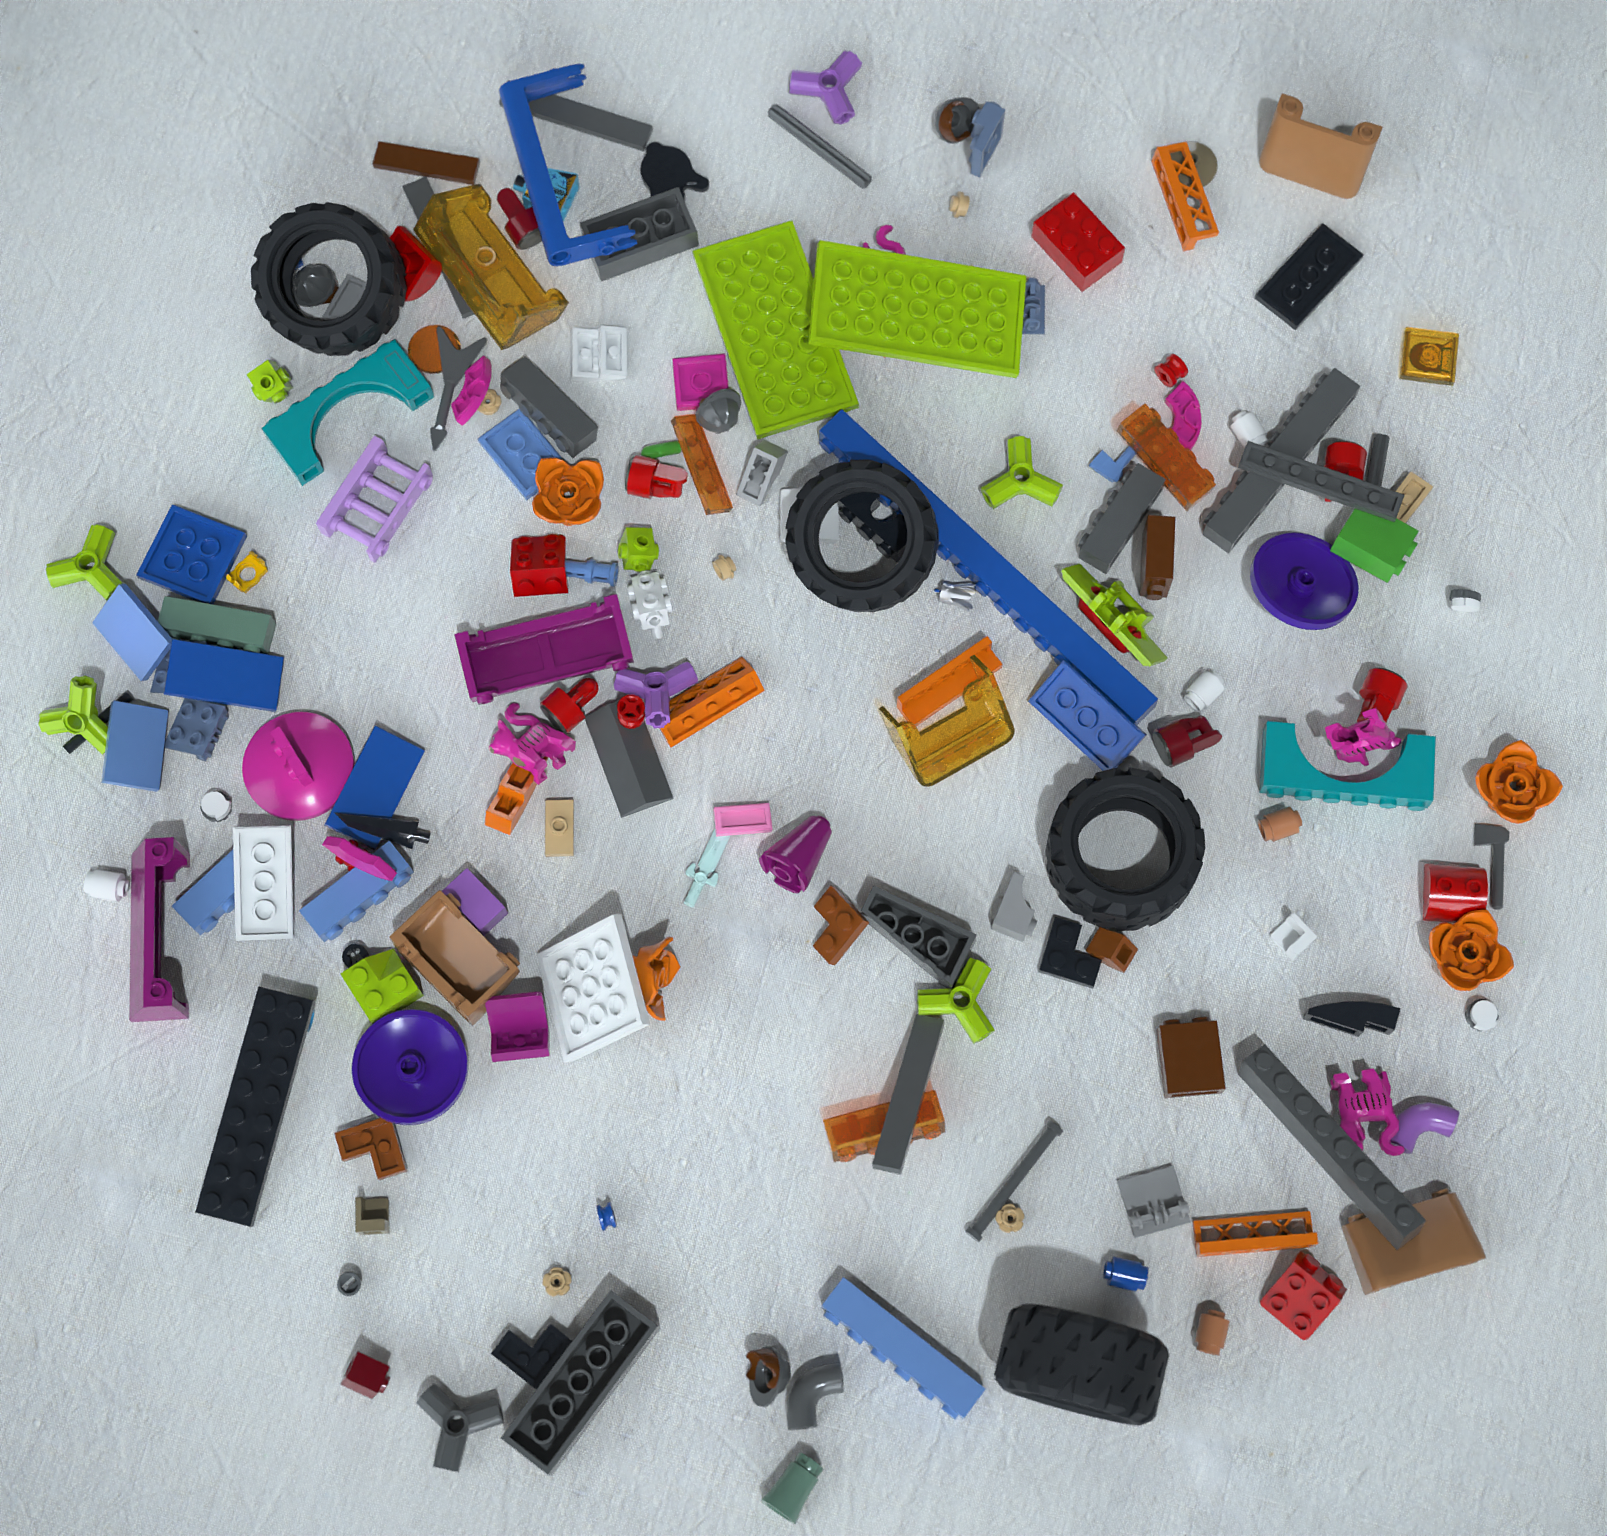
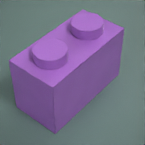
(476, 902)

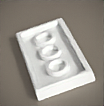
(263, 882)

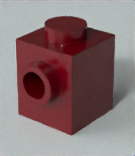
(366, 1375)

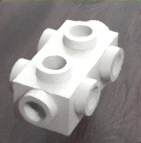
(651, 604)

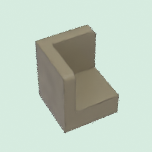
(372, 1216)

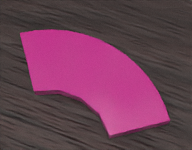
(473, 391)
(1186, 414)
(358, 858)

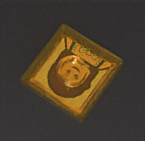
(1429, 356)

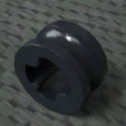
(352, 949)

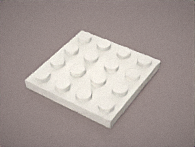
(593, 988)

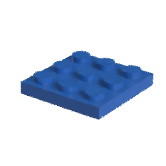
(191, 555)

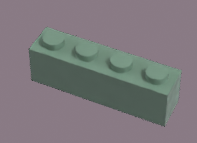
(217, 625)

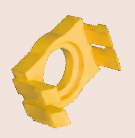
(252, 562)

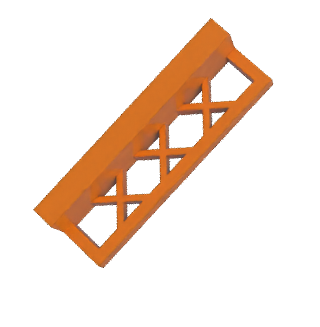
(1174, 195)
(945, 683)
(711, 703)
(1256, 1244)

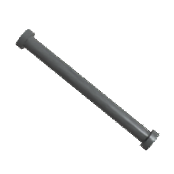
(1013, 1182)

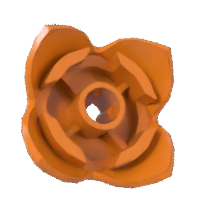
(557, 477)
(1517, 764)
(1478, 933)
(655, 970)

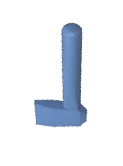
(1111, 470)

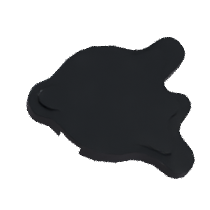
(669, 168)

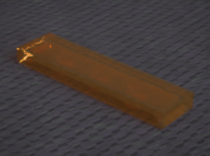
(701, 464)

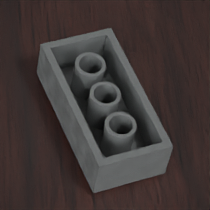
(661, 231)

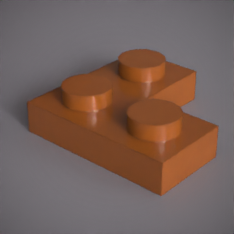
(844, 927)
(377, 1139)

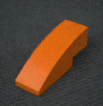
(511, 799)

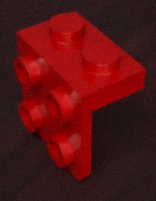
(538, 565)
(1303, 1296)

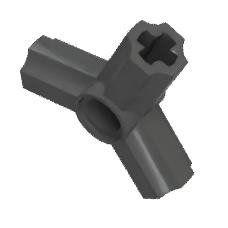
(443, 1410)

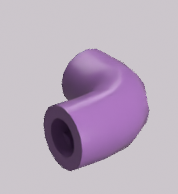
(1421, 1119)

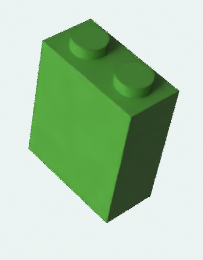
(1375, 544)

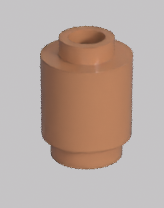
(1280, 824)
(1212, 1332)

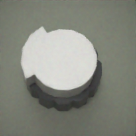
(1465, 600)
(216, 806)
(1482, 1015)

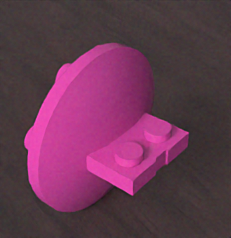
(297, 765)

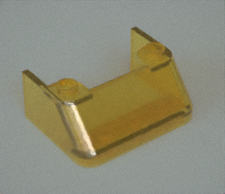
(957, 738)

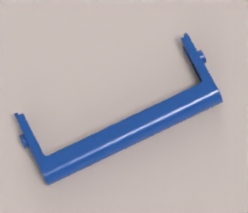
(557, 245)

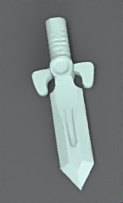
(707, 865)

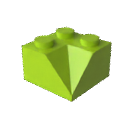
(381, 984)

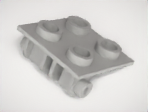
(1154, 1201)

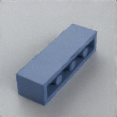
(353, 895)
(209, 897)

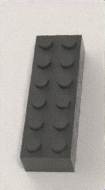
(580, 1383)

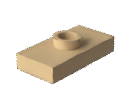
(559, 828)

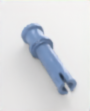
(593, 571)

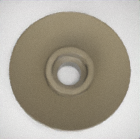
(1205, 165)

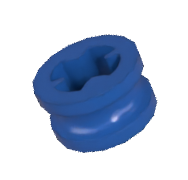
(606, 1216)

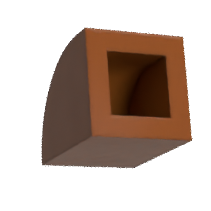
(1112, 948)

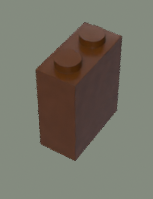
(1157, 557)
(1190, 1058)

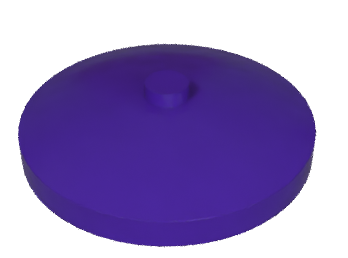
(1303, 581)
(410, 1067)

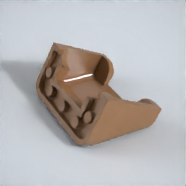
(1316, 153)
(454, 956)
(1441, 1245)

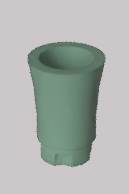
(793, 1488)

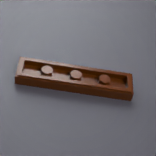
(426, 163)

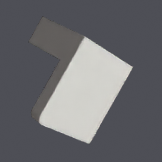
(1293, 936)

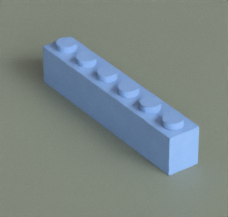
(903, 1348)

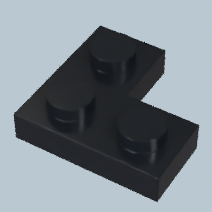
(1062, 960)
(532, 1362)

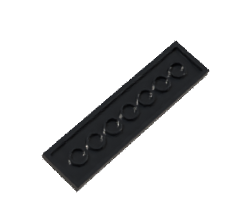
(255, 1107)

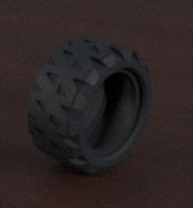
(284, 247)
(816, 500)
(1138, 793)
(1082, 1364)

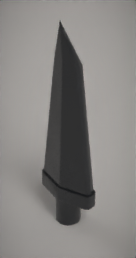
(393, 830)

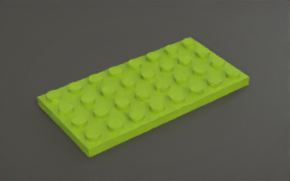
(917, 309)
(763, 313)

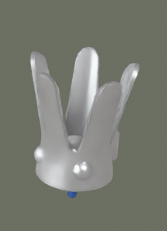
(952, 595)

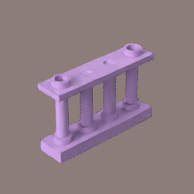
(362, 477)

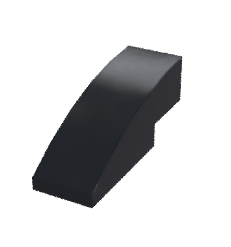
(1355, 1016)

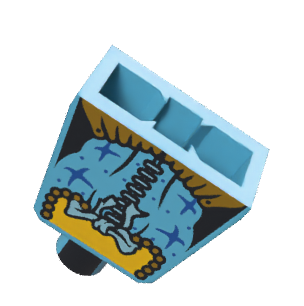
(564, 184)

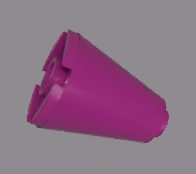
(797, 854)

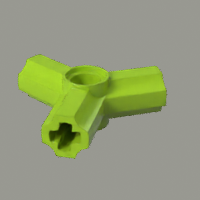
(1020, 463)
(94, 551)
(78, 716)
(969, 985)

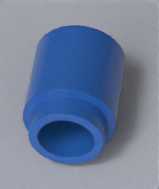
(1125, 1274)

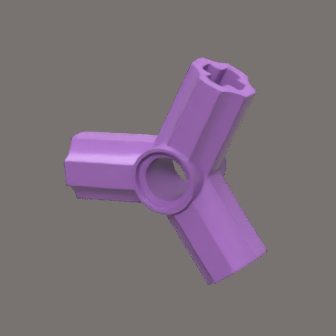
(834, 97)
(656, 689)

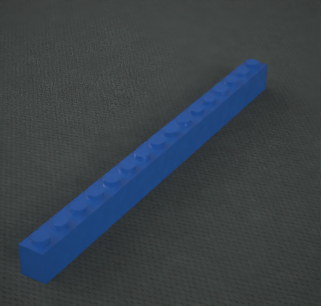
(1001, 580)

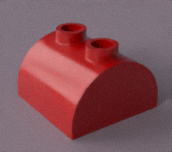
(420, 264)
(1453, 892)

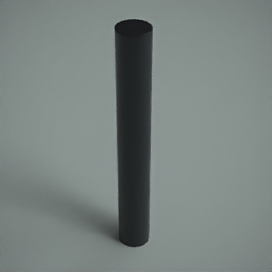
(78, 739)

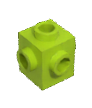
(270, 382)
(638, 549)

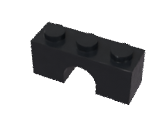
(889, 536)

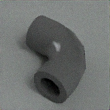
(808, 1391)

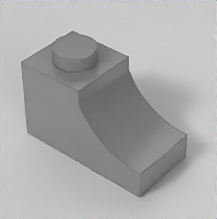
(761, 472)
(1014, 915)

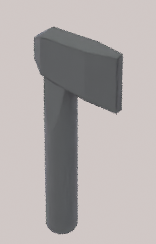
(1495, 836)

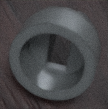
(353, 1288)

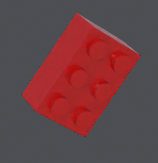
(1078, 242)

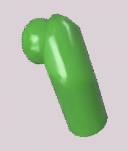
(661, 449)

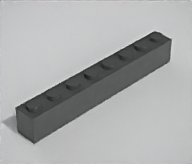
(1298, 439)
(1331, 1147)

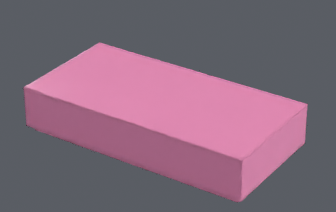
(742, 819)

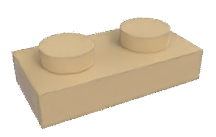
(1415, 492)

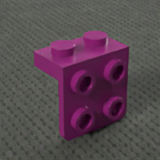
(518, 1026)

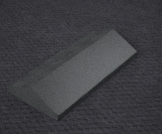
(628, 762)

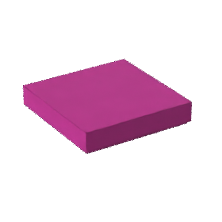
(698, 378)

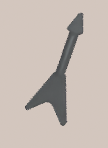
(453, 365)

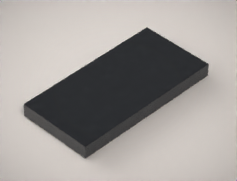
(1309, 276)

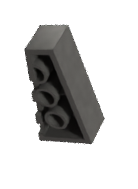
(921, 935)

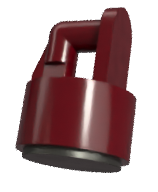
(522, 222)
(1174, 742)

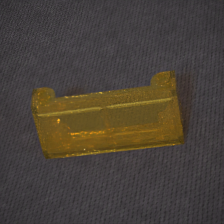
(500, 294)

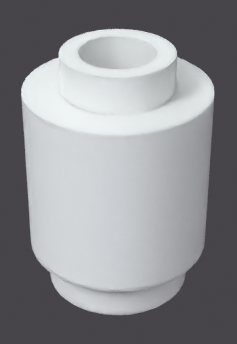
(1248, 428)
(1204, 691)
(106, 885)

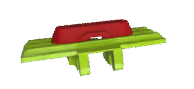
(1123, 631)

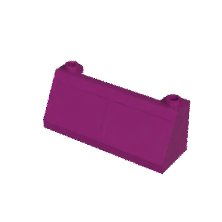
(544, 650)
(151, 865)

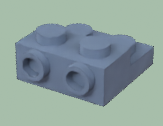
(985, 135)

